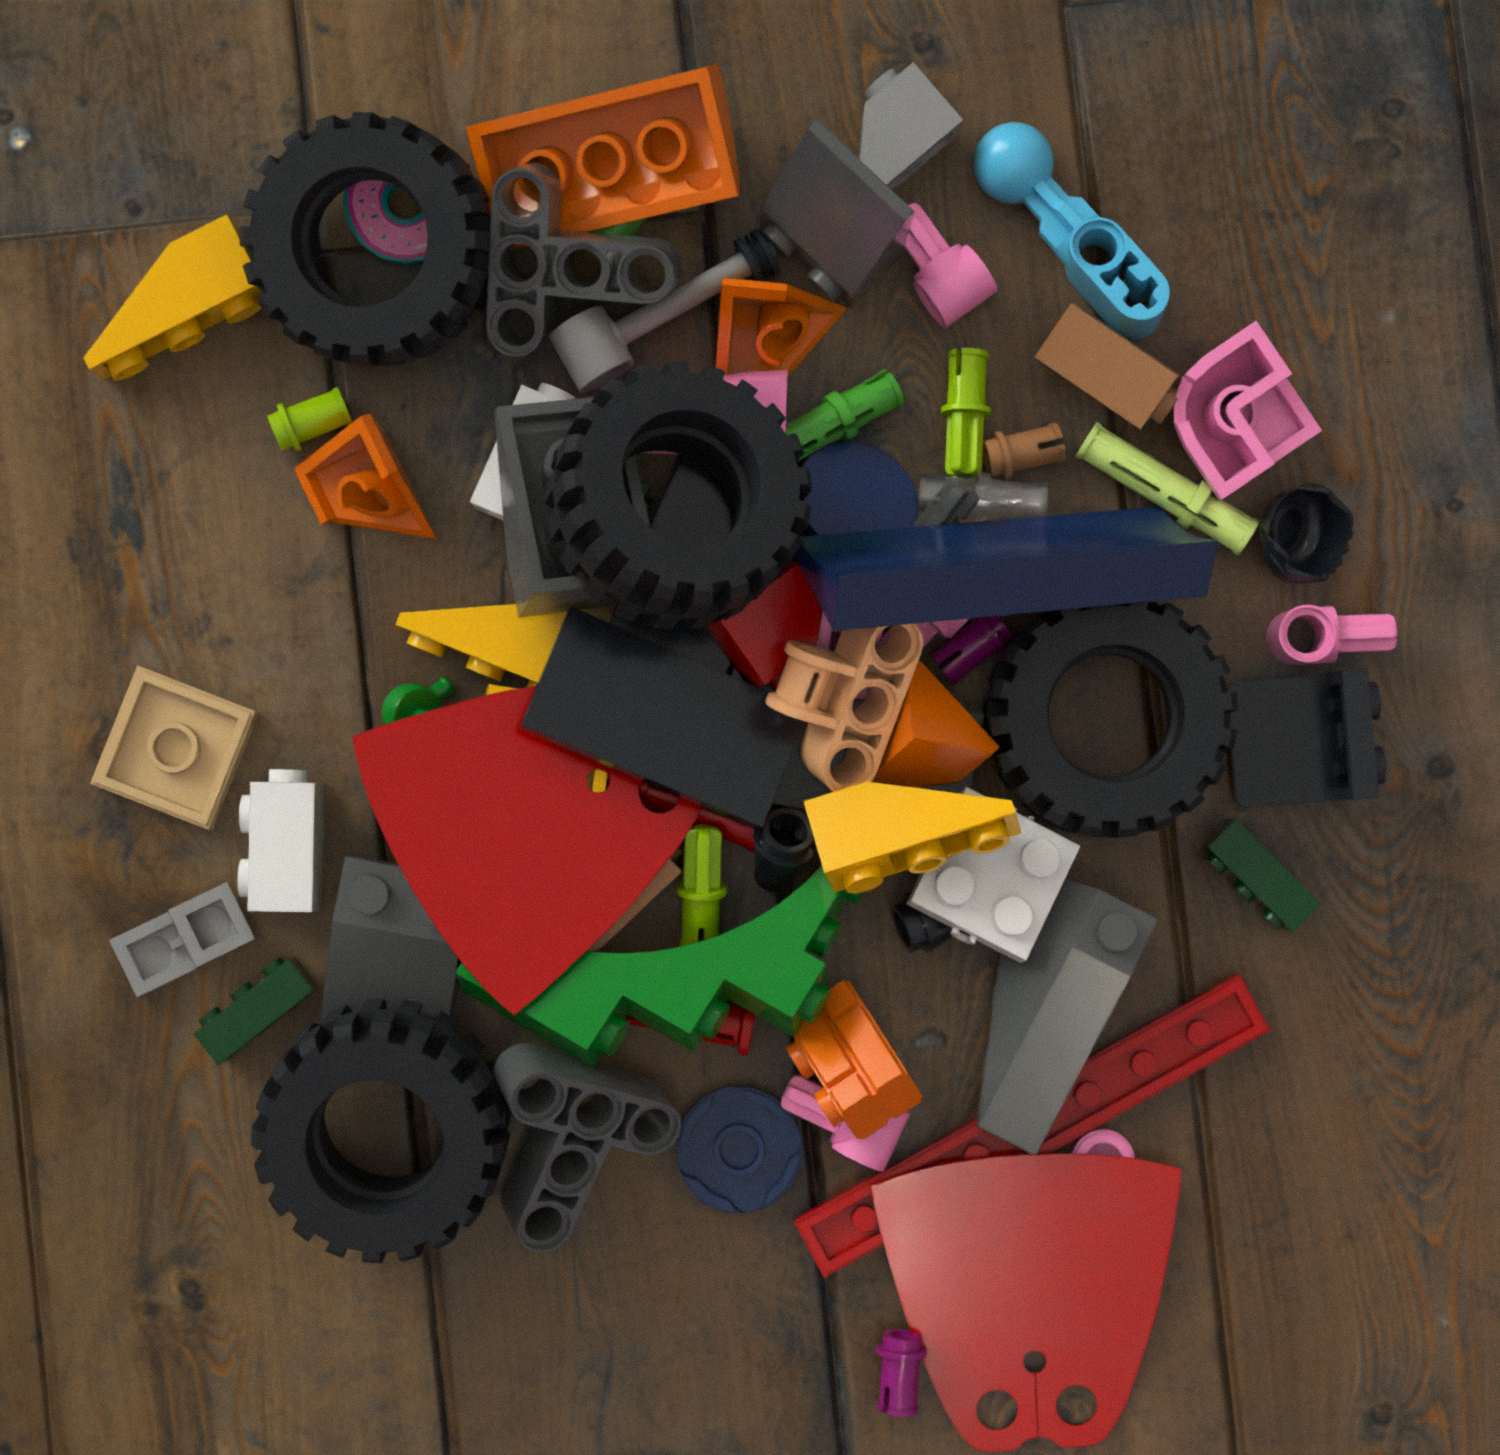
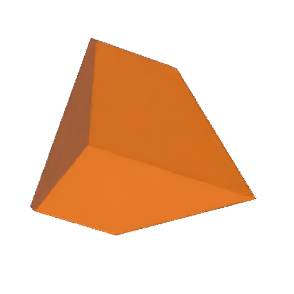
(769, 325)
(362, 482)
(932, 738)

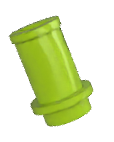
(309, 419)

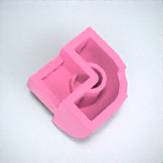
(1240, 411)

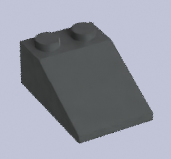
(835, 217)
(526, 448)
(385, 945)

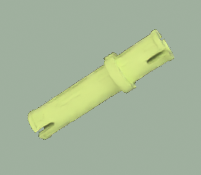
(1168, 489)

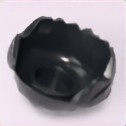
(1305, 534)

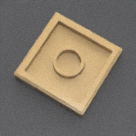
(174, 748)

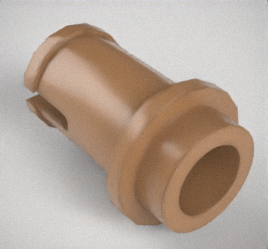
(1020, 451)

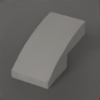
(182, 940)

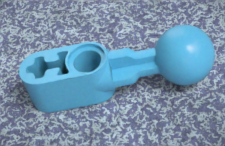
(1016, 167)

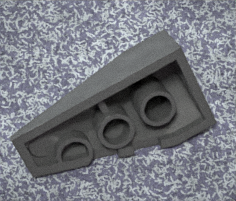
(1055, 1010)

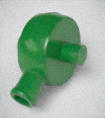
(415, 699)

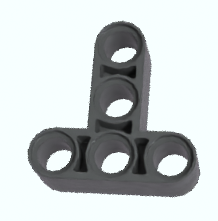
(555, 267)
(566, 1125)

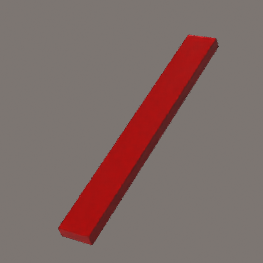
(1107, 1086)

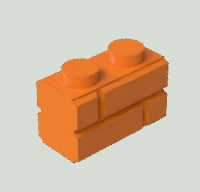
(854, 1064)

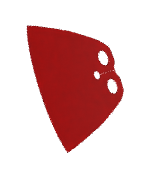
(511, 839)
(1024, 1260)

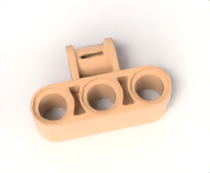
(821, 691)

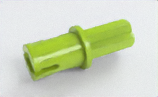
(965, 411)
(701, 884)

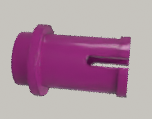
(974, 644)
(900, 1372)

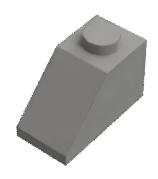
(904, 125)

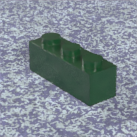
(1259, 876)
(254, 1009)

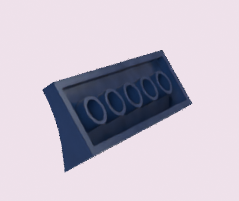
(1003, 567)

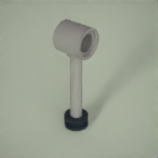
(596, 346)

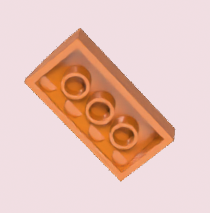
(619, 150)

